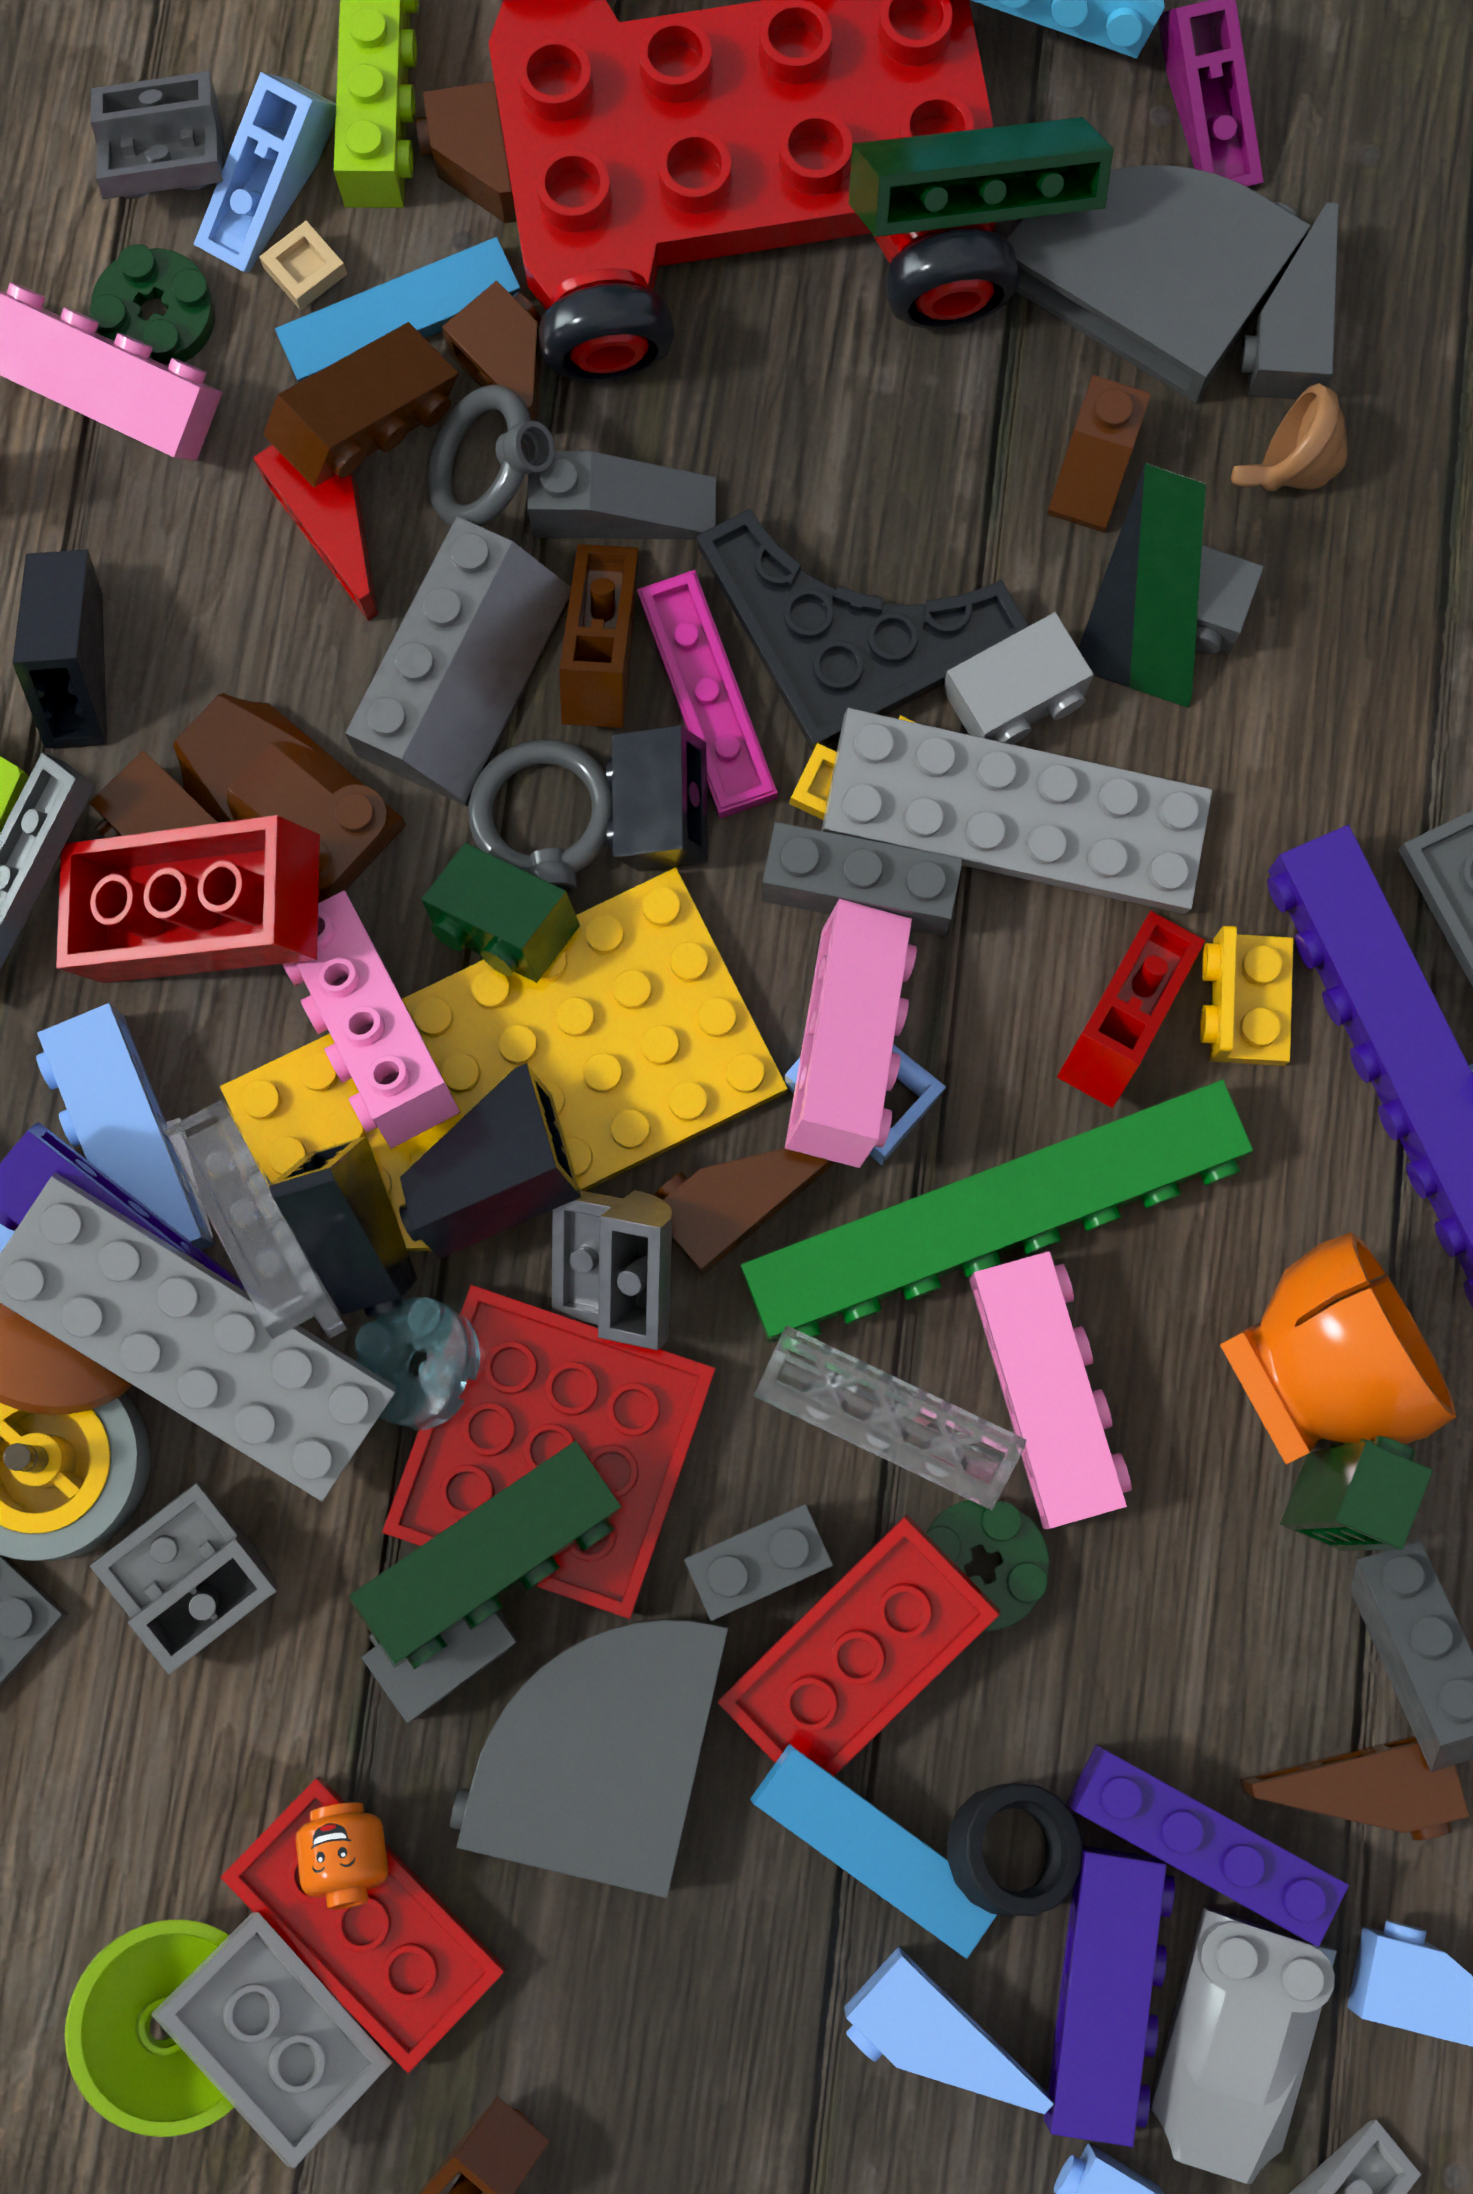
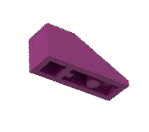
(1212, 88)

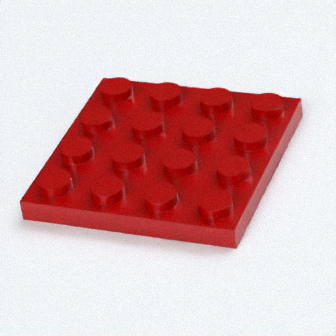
(535, 1394)

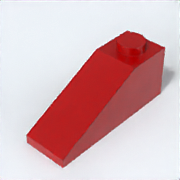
(329, 520)
(1131, 1009)

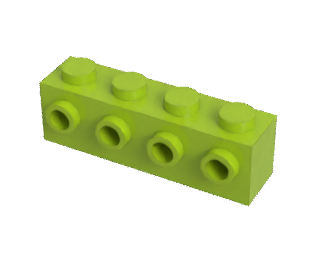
(374, 102)

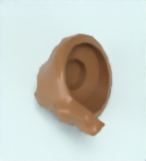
(1305, 448)

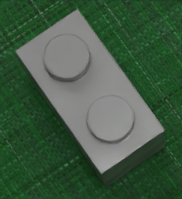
(1019, 682)

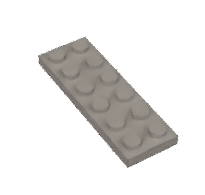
(1018, 811)
(188, 1337)

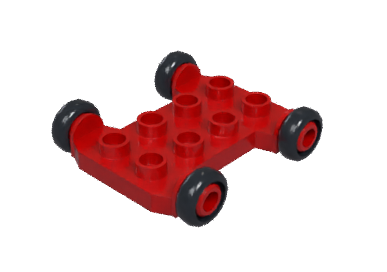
(721, 143)

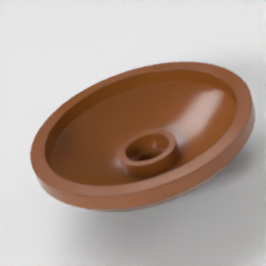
(47, 1374)

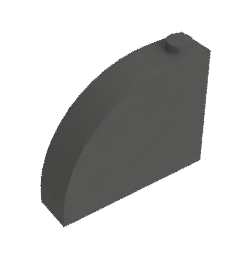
(1163, 269)
(598, 1757)

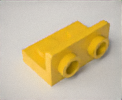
(1248, 998)

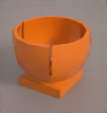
(1339, 1369)

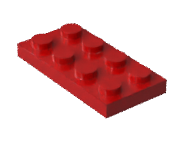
(861, 1651)
(393, 1962)

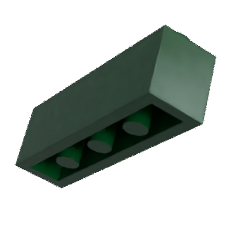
(979, 176)
(1358, 1495)
(485, 1555)

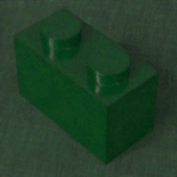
(500, 913)

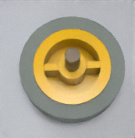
(69, 1478)

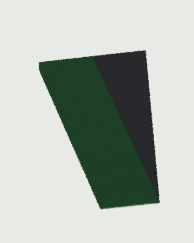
(1150, 592)

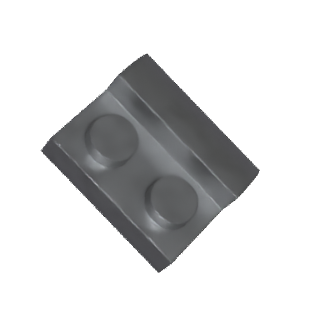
(157, 135)
(614, 1266)
(185, 1577)

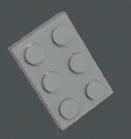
(272, 2039)

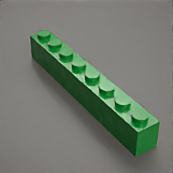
(998, 1211)

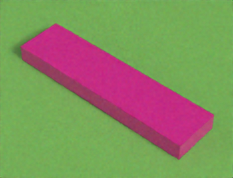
(707, 692)

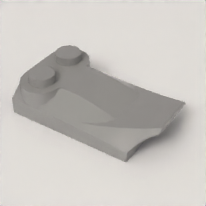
(1239, 2044)

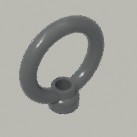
(521, 451)
(548, 864)

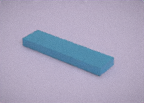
(422, 298)
(871, 1848)

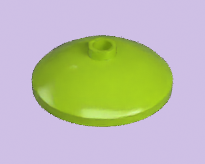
(108, 2039)

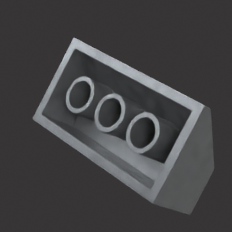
(459, 662)

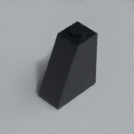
(62, 648)
(490, 1169)
(347, 1227)

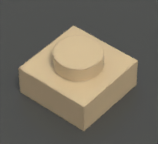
(303, 265)

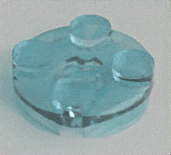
(451, 1360)

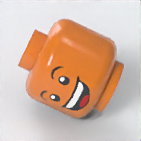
(341, 1855)

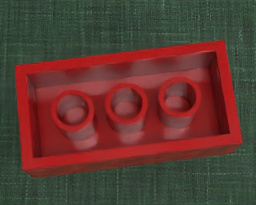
(189, 900)

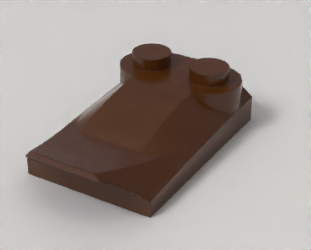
(255, 763)

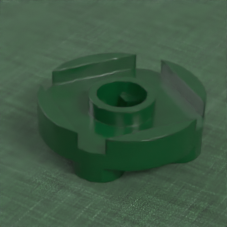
(151, 274)
(1015, 1538)

